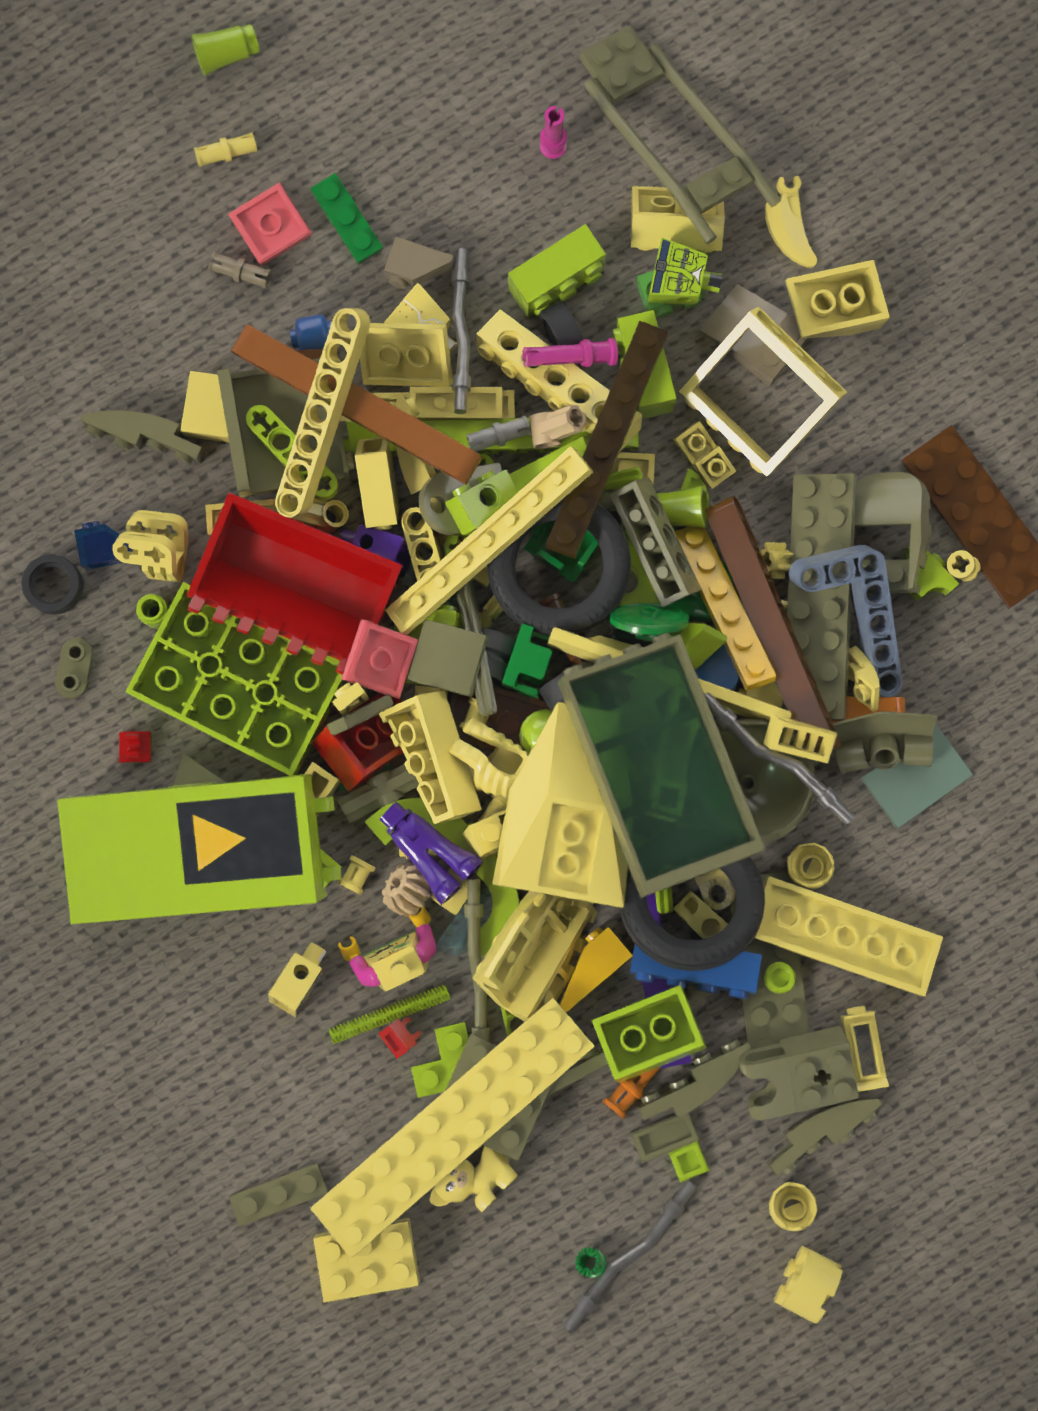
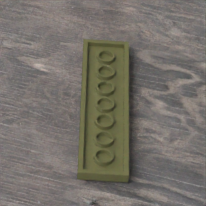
(821, 619)

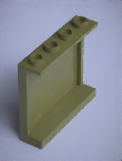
(254, 465)

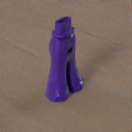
(415, 837)

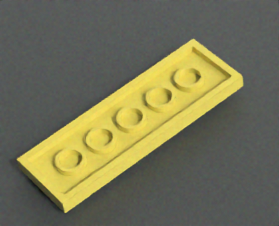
(848, 937)

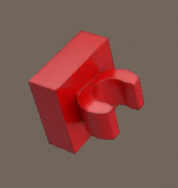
(135, 747)
(398, 1038)

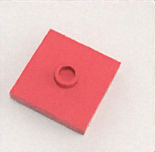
(270, 224)
(380, 659)

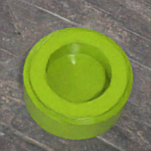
(779, 977)

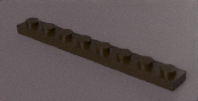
(608, 438)

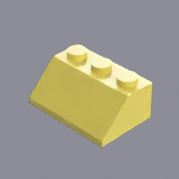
(658, 216)

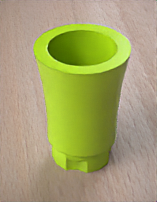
(224, 47)
(686, 506)

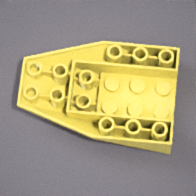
(558, 826)

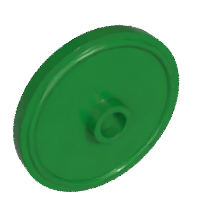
(649, 619)

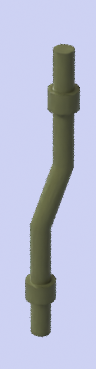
(474, 911)

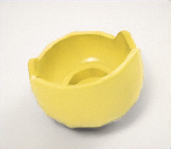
(819, 870)
(796, 1216)

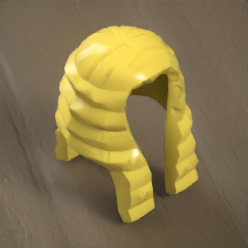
(498, 770)

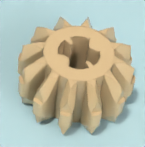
(406, 890)

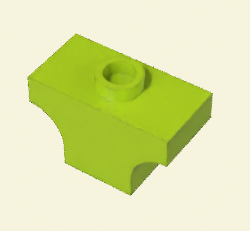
(933, 577)

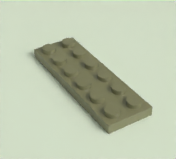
(770, 1014)

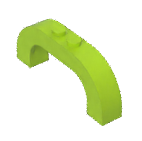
(504, 898)

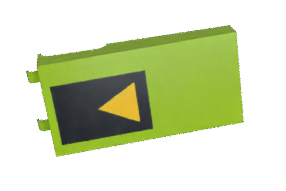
(193, 849)

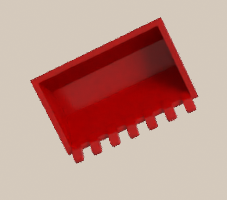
(290, 581)

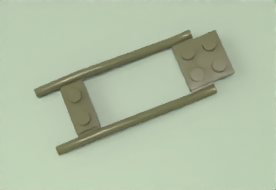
(625, 66)

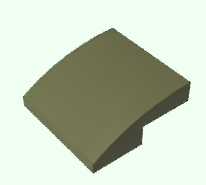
(448, 658)

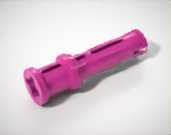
(553, 135)
(584, 353)

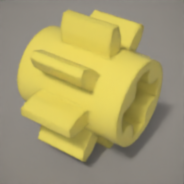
(776, 559)

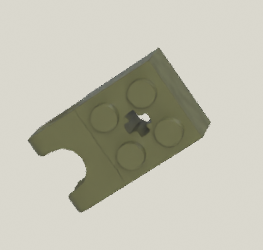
(802, 1073)

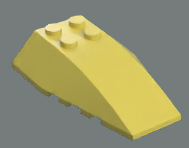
(533, 952)

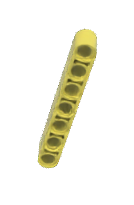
(333, 402)

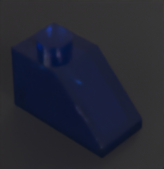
(96, 545)

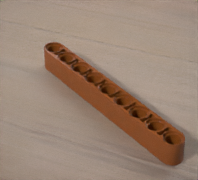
(360, 406)

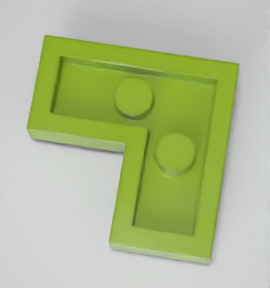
(435, 1075)

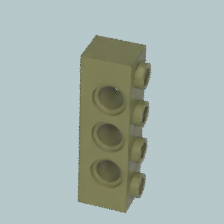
(655, 541)

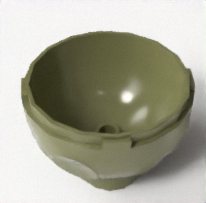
(777, 795)

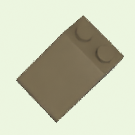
(750, 349)

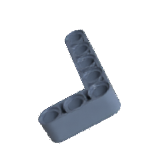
(865, 608)

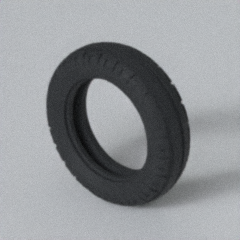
(580, 616)
(704, 953)

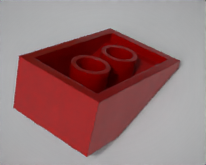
(360, 750)

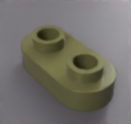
(75, 668)

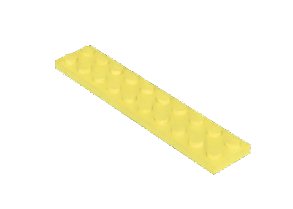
(452, 1127)

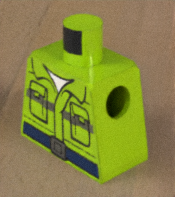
(681, 275)

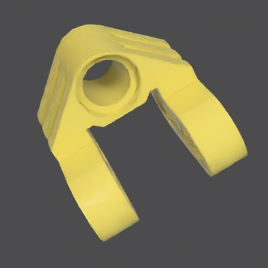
(170, 551)

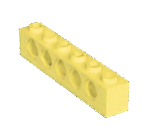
(505, 332)

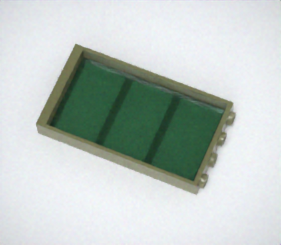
(660, 764)

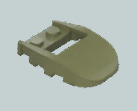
(897, 501)

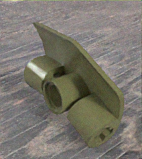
(885, 740)

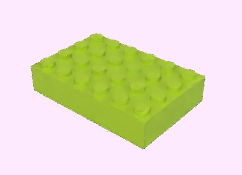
(237, 685)

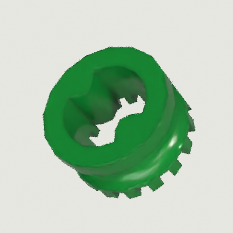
(581, 1262)

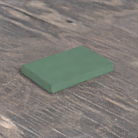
(911, 788)

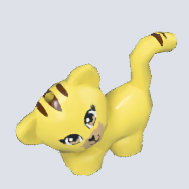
(465, 1180)

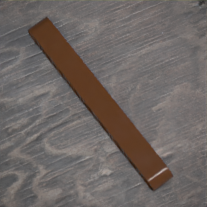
(768, 616)

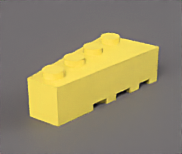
(426, 735)

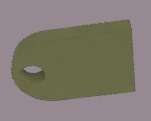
(441, 488)

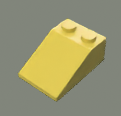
(838, 301)

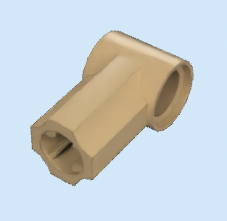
(551, 427)

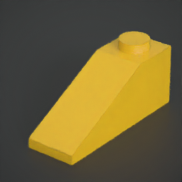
(596, 963)

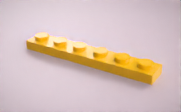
(726, 609)

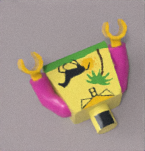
(397, 960)

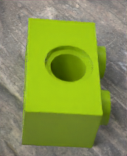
(467, 507)

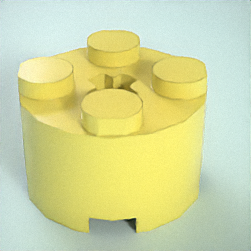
(809, 1284)

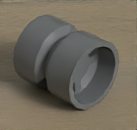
(498, 650)

